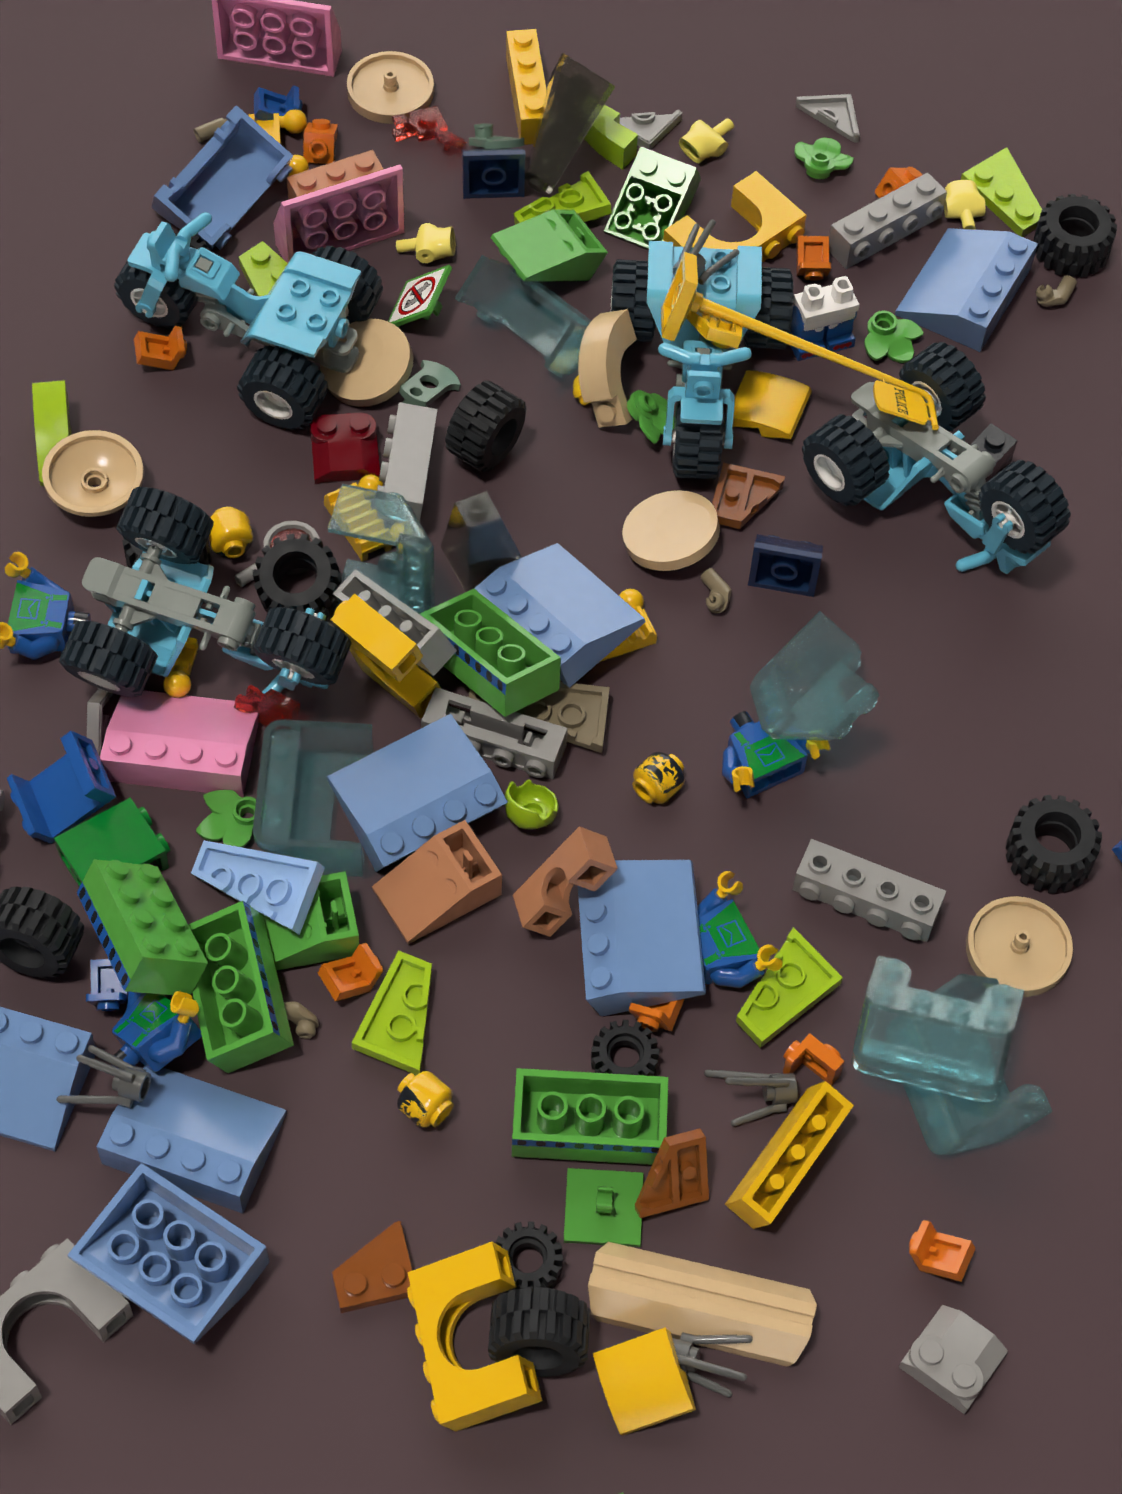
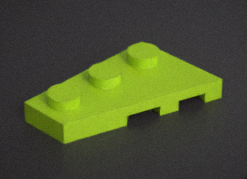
(1006, 192)
(583, 197)
(261, 268)
(789, 991)
(398, 1015)

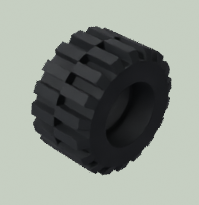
(1075, 235)
(485, 426)
(292, 555)
(1064, 822)
(37, 932)
(541, 1327)

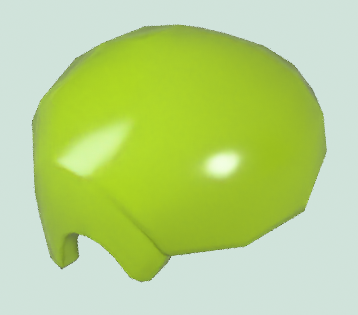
(530, 805)

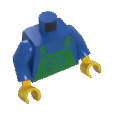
(39, 613)
(763, 762)
(726, 942)
(156, 1028)

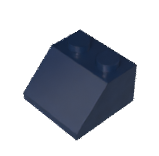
(493, 173)
(785, 565)

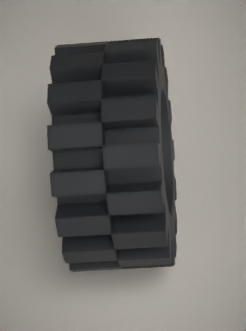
(627, 1036)
(544, 1243)

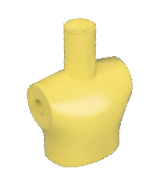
(705, 141)
(964, 202)
(430, 244)

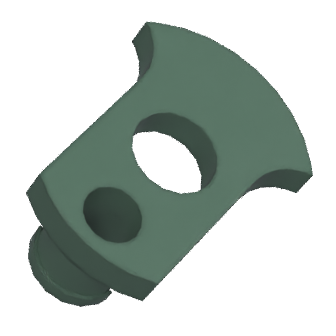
(485, 138)
(433, 372)

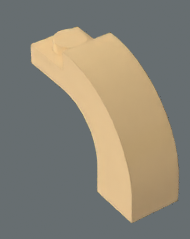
(600, 366)

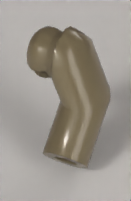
(207, 130)
(1052, 297)
(720, 591)
(303, 1018)

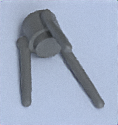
(703, 274)
(129, 1081)
(776, 1088)
(689, 1359)

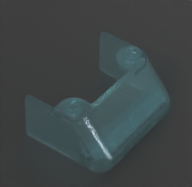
(528, 311)
(390, 521)

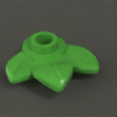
(822, 157)
(891, 337)
(650, 412)
(226, 818)

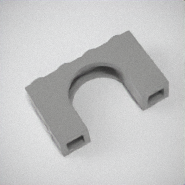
(61, 1283)

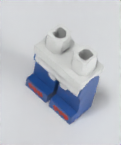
(825, 316)

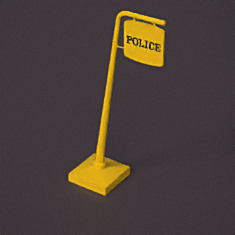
(682, 297)

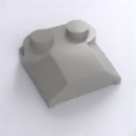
(954, 1357)

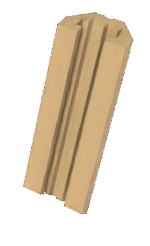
(662, 1291)

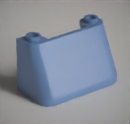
(224, 178)

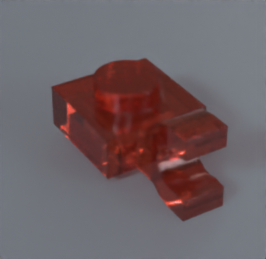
(419, 123)
(270, 705)

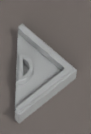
(833, 111)
(651, 127)
(96, 720)

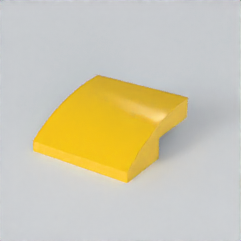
(770, 404)
(643, 1381)

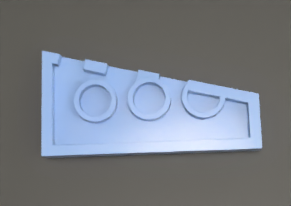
(268, 882)

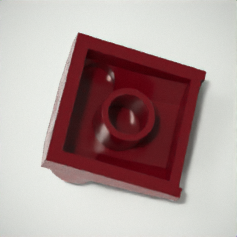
(344, 447)

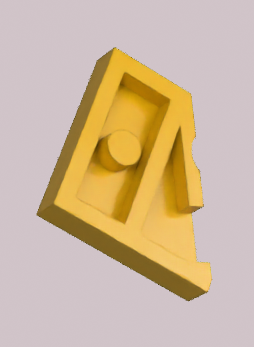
(718, 331)

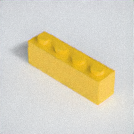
(526, 80)
(789, 1155)

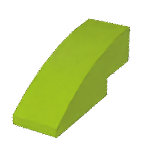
(612, 139)
(50, 417)

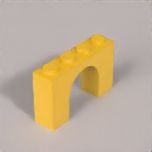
(764, 207)
(385, 654)
(440, 1297)

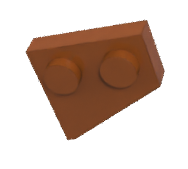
(743, 493)
(676, 1175)
(375, 1272)

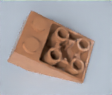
(439, 882)

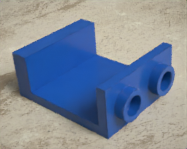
(63, 791)

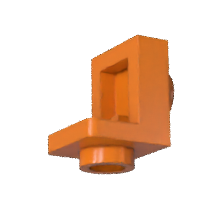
(319, 141)
(895, 179)
(813, 257)
(160, 350)
(351, 974)
(657, 1016)
(818, 1057)
(940, 1252)

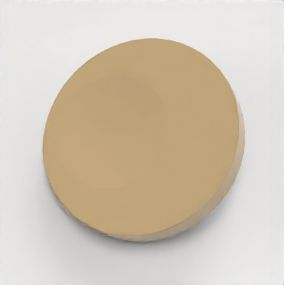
(389, 86)
(381, 367)
(671, 530)
(1020, 944)

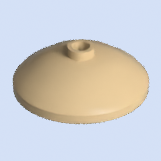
(90, 460)

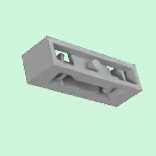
(502, 737)

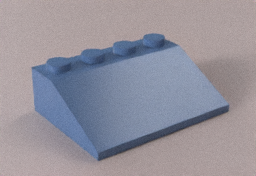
(968, 284)
(562, 608)
(415, 790)
(641, 936)
(34, 1070)
(194, 1137)
(170, 1254)

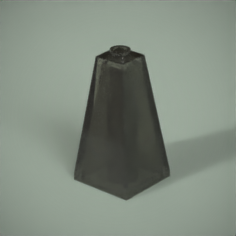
(567, 114)
(477, 540)

